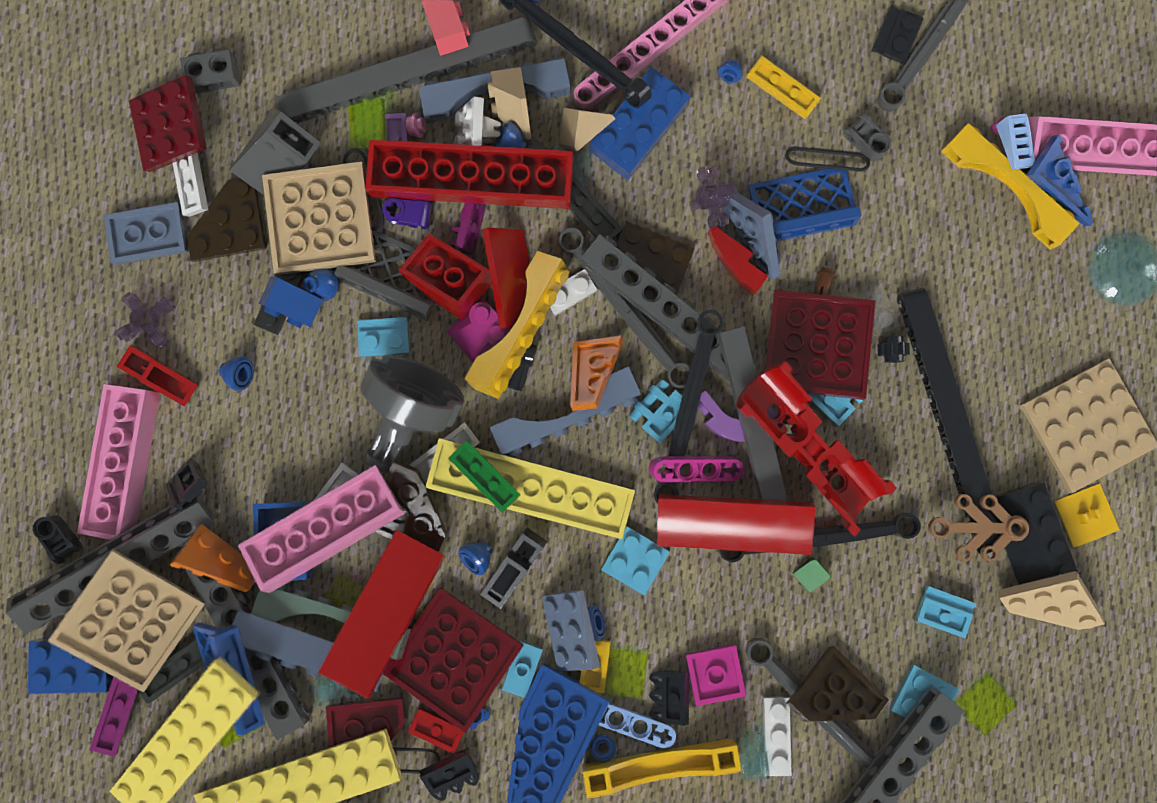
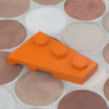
(591, 370)
(213, 557)

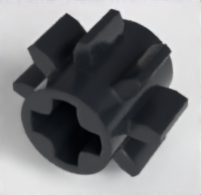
(893, 349)

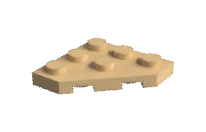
(1054, 600)

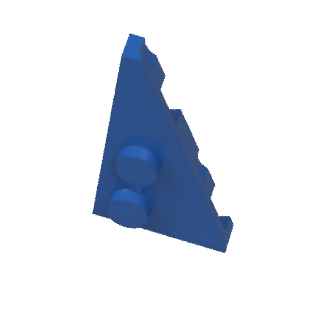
(1055, 176)

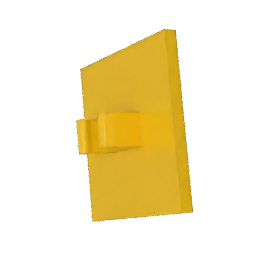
(1086, 515)

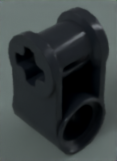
(58, 543)

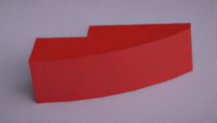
(735, 260)
(157, 375)

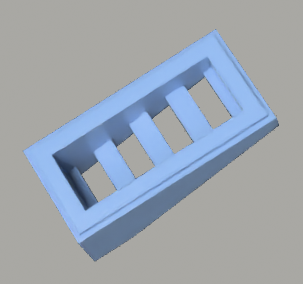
(1017, 126)

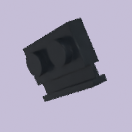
(897, 34)
(187, 485)

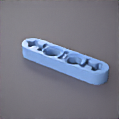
(626, 726)

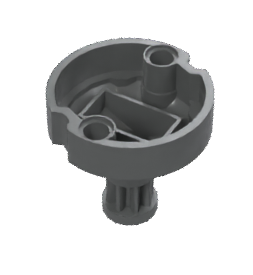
(409, 401)

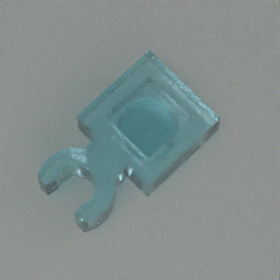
(330, 693)
(753, 762)

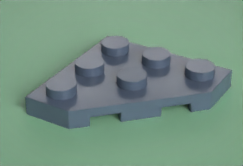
(755, 232)

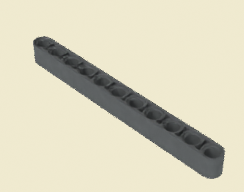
(405, 70)

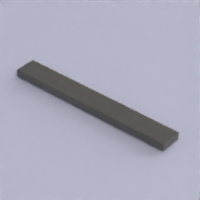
(757, 441)

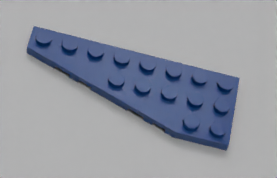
(552, 736)

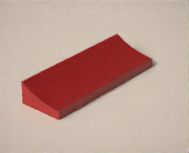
(736, 524)
(381, 614)

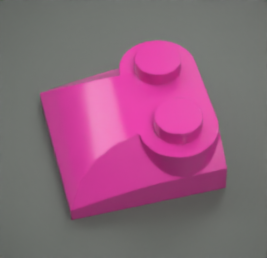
(478, 330)

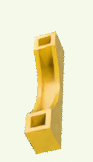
(1047, 218)
(495, 367)
(693, 760)

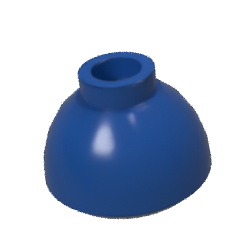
(510, 137)
(321, 283)
(237, 373)
(476, 557)
(597, 622)

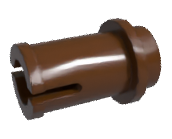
(824, 280)

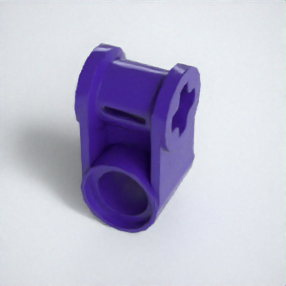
(412, 212)

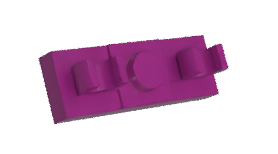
(469, 230)
(114, 718)

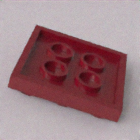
(167, 124)

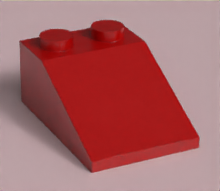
(446, 276)

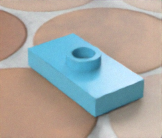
(522, 670)

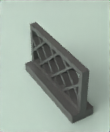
(379, 288)

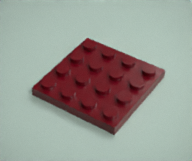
(823, 341)
(453, 659)

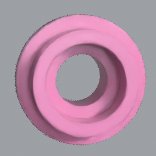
(415, 125)

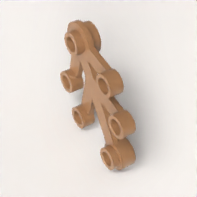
(983, 528)

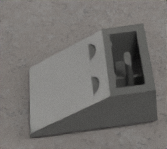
(274, 148)

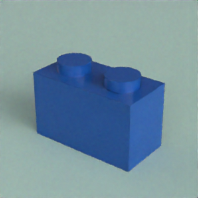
(290, 301)

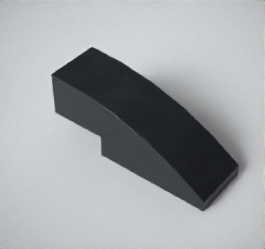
(513, 568)

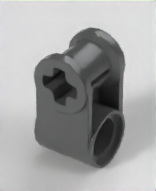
(866, 136)

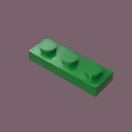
(484, 476)

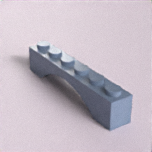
(444, 99)
(518, 433)

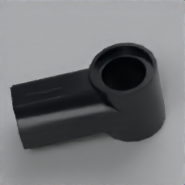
(519, 376)

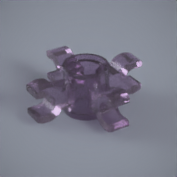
(713, 197)
(130, 330)

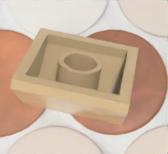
(581, 126)

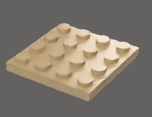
(318, 218)
(1089, 425)
(127, 621)

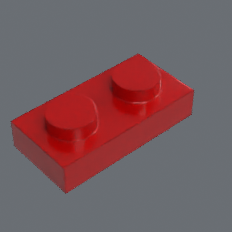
(435, 730)

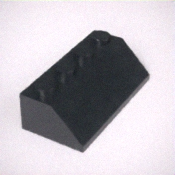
(1045, 548)

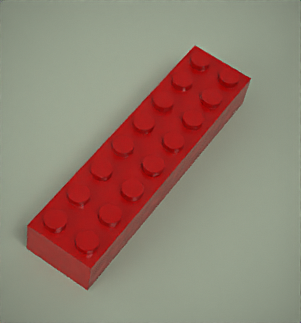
(470, 174)

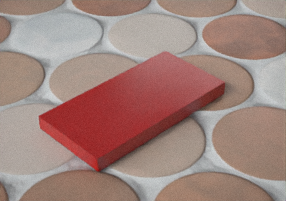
(507, 266)

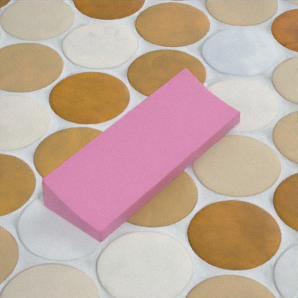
(1100, 144)
(118, 461)
(320, 530)

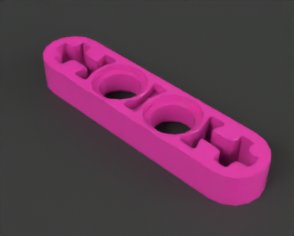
(696, 468)

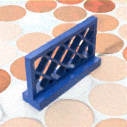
(812, 222)
(227, 644)

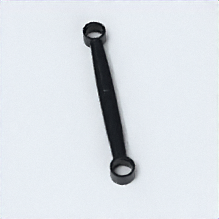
(634, 91)
(691, 396)
(839, 534)

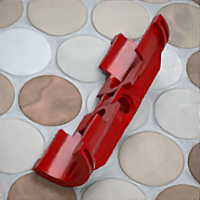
(858, 478)

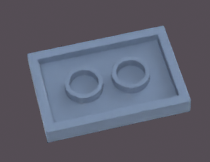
(145, 233)
(571, 631)

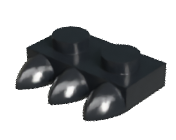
(672, 697)
(449, 774)

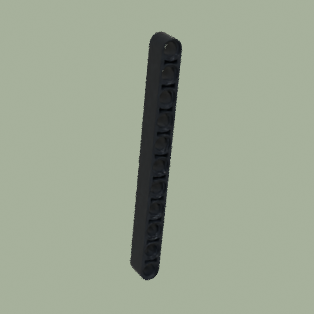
(946, 403)

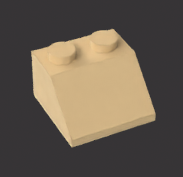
(510, 99)

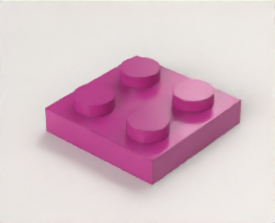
(715, 675)

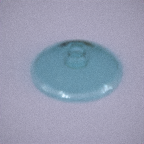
(1112, 271)

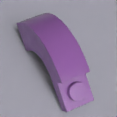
(721, 423)

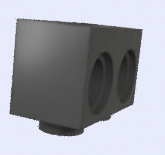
(210, 63)

